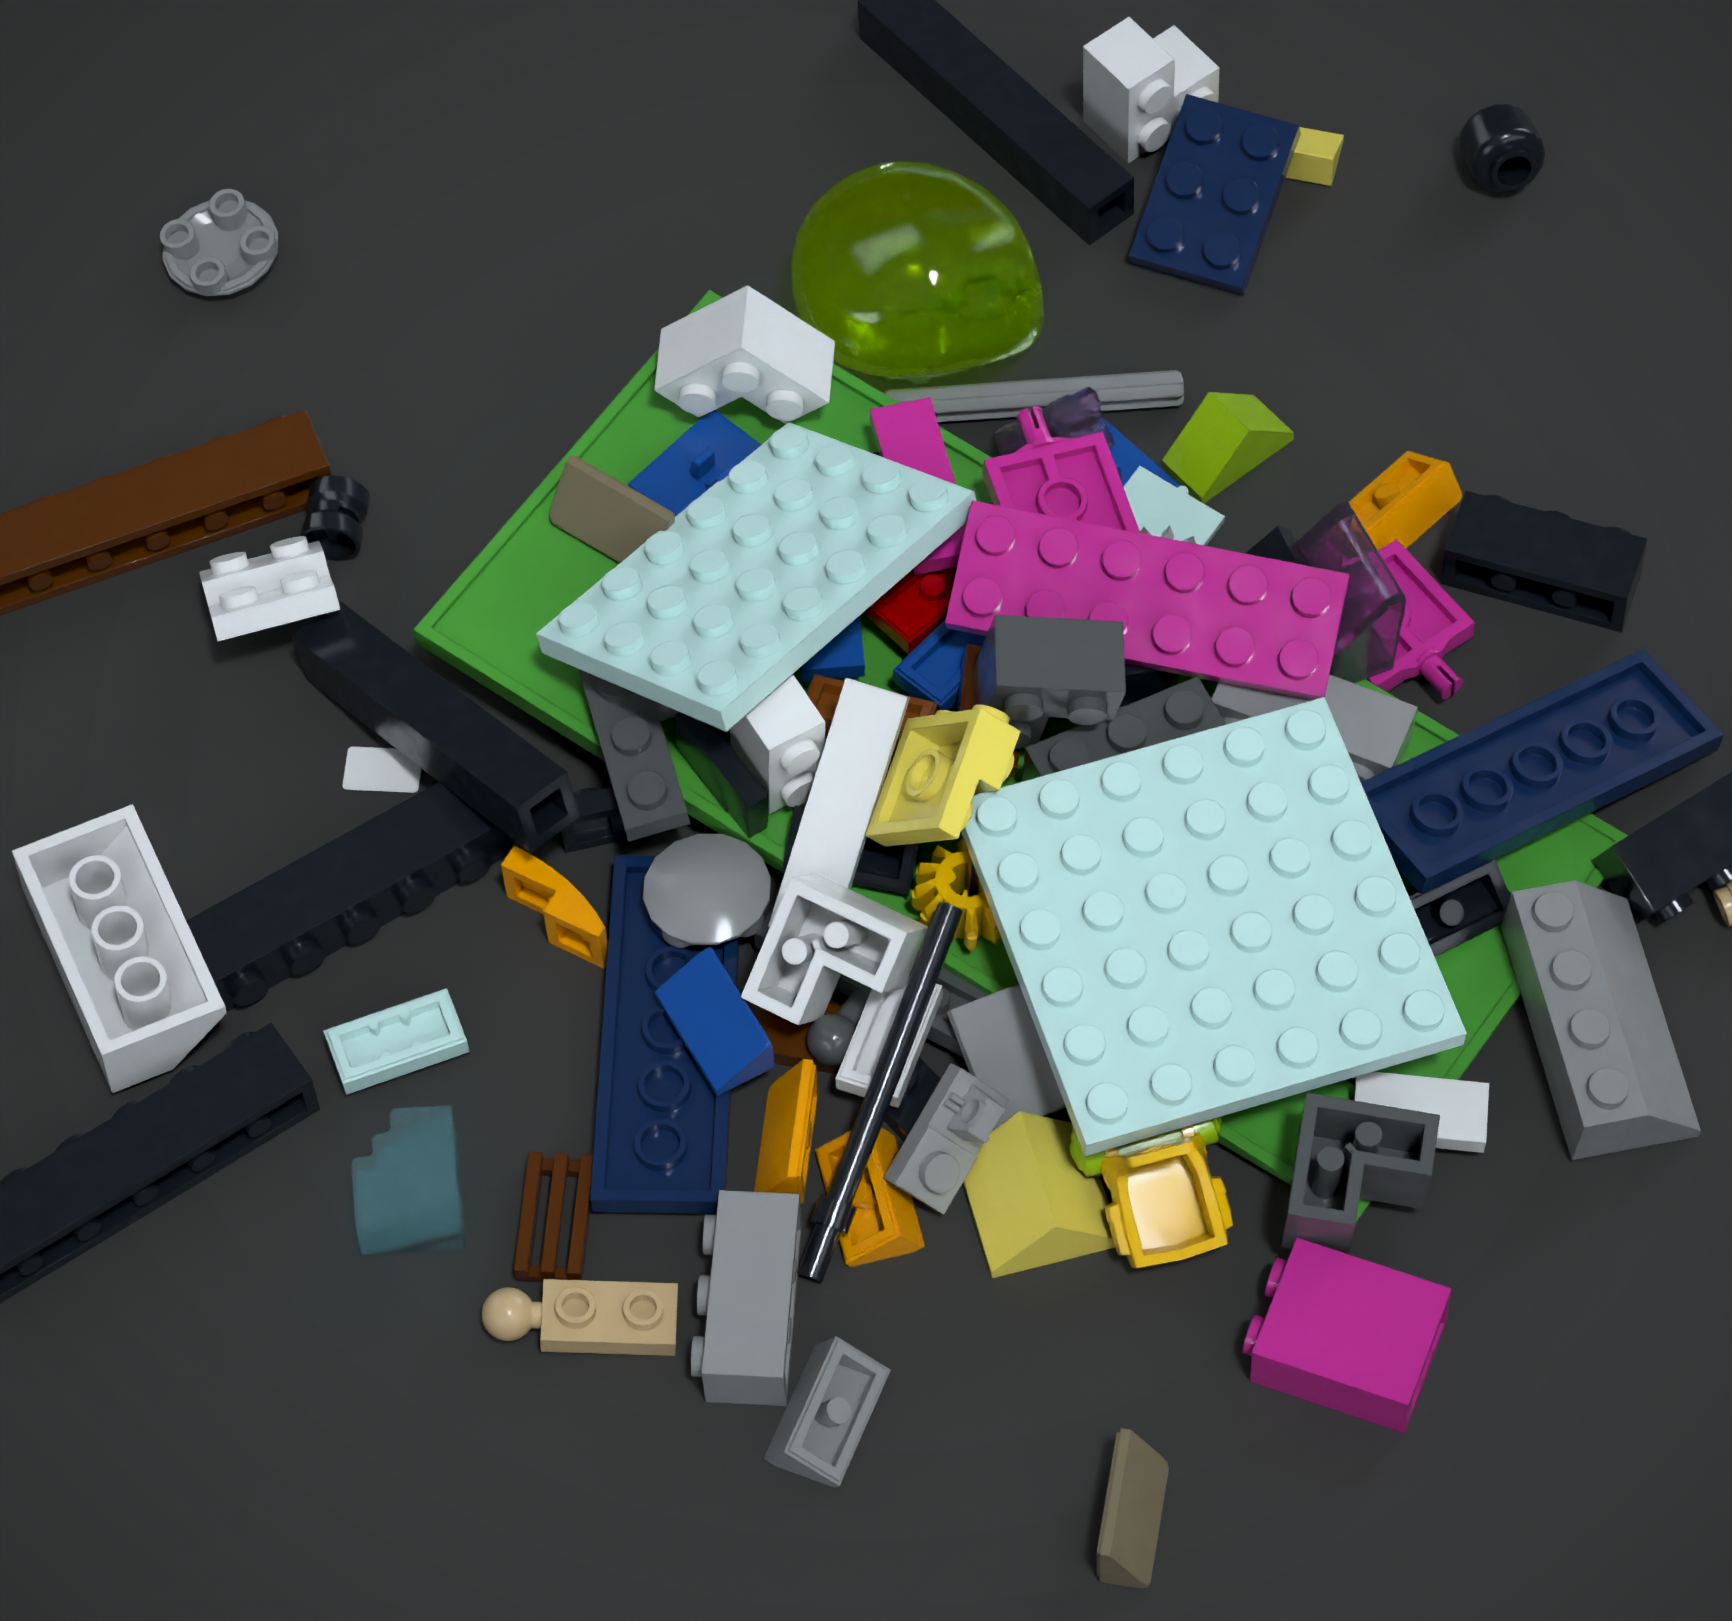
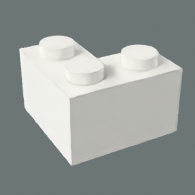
(1139, 85)
(746, 351)
(824, 934)

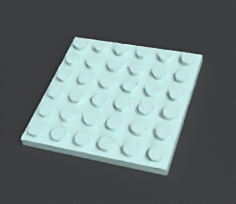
(1208, 926)

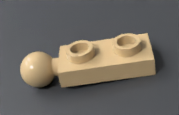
(589, 1316)

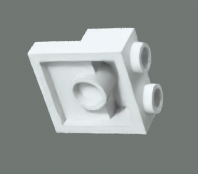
(269, 588)

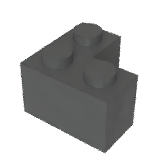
(1050, 670)
(1351, 1154)

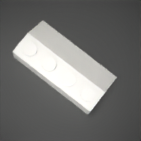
(120, 945)

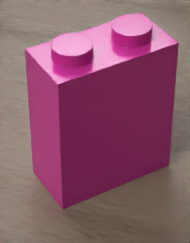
(1347, 1334)

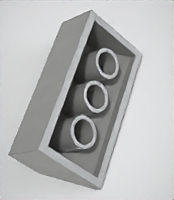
(1596, 1019)

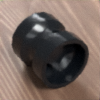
(336, 510)

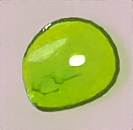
(916, 274)

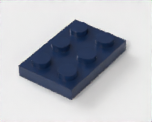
(1214, 194)

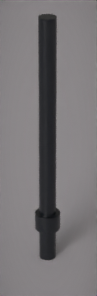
(834, 1212)

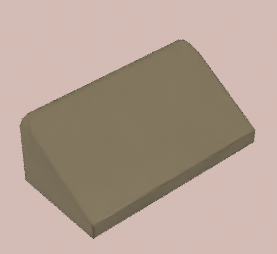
(605, 510)
(1131, 1512)

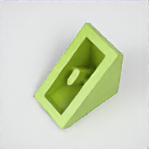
(1224, 443)

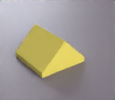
(1033, 1198)

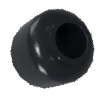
(1502, 148)

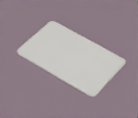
(380, 770)

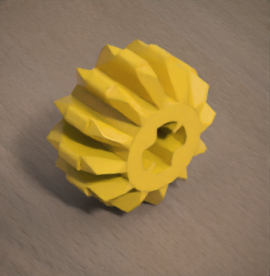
(943, 882)

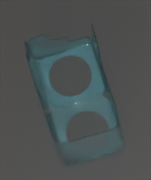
(410, 1185)

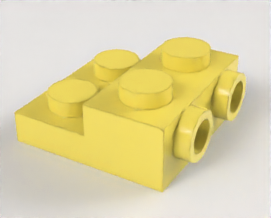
(938, 771)

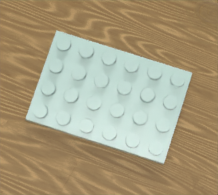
(757, 575)

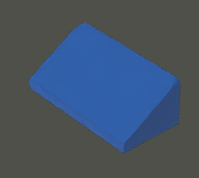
(715, 1023)

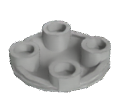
(219, 245)
(707, 890)

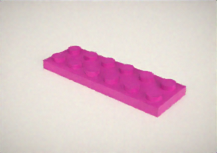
(1179, 601)

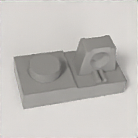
(946, 1139)

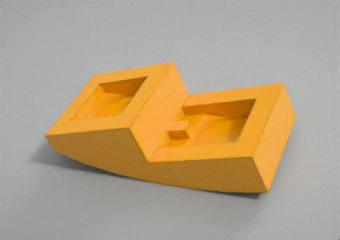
(567, 914)

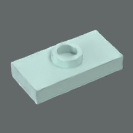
(396, 1041)

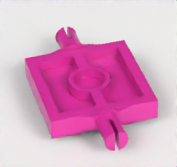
(1060, 477)
(1429, 626)

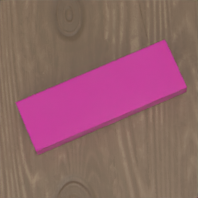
(912, 437)

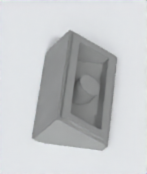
(1007, 1052)
(827, 1412)

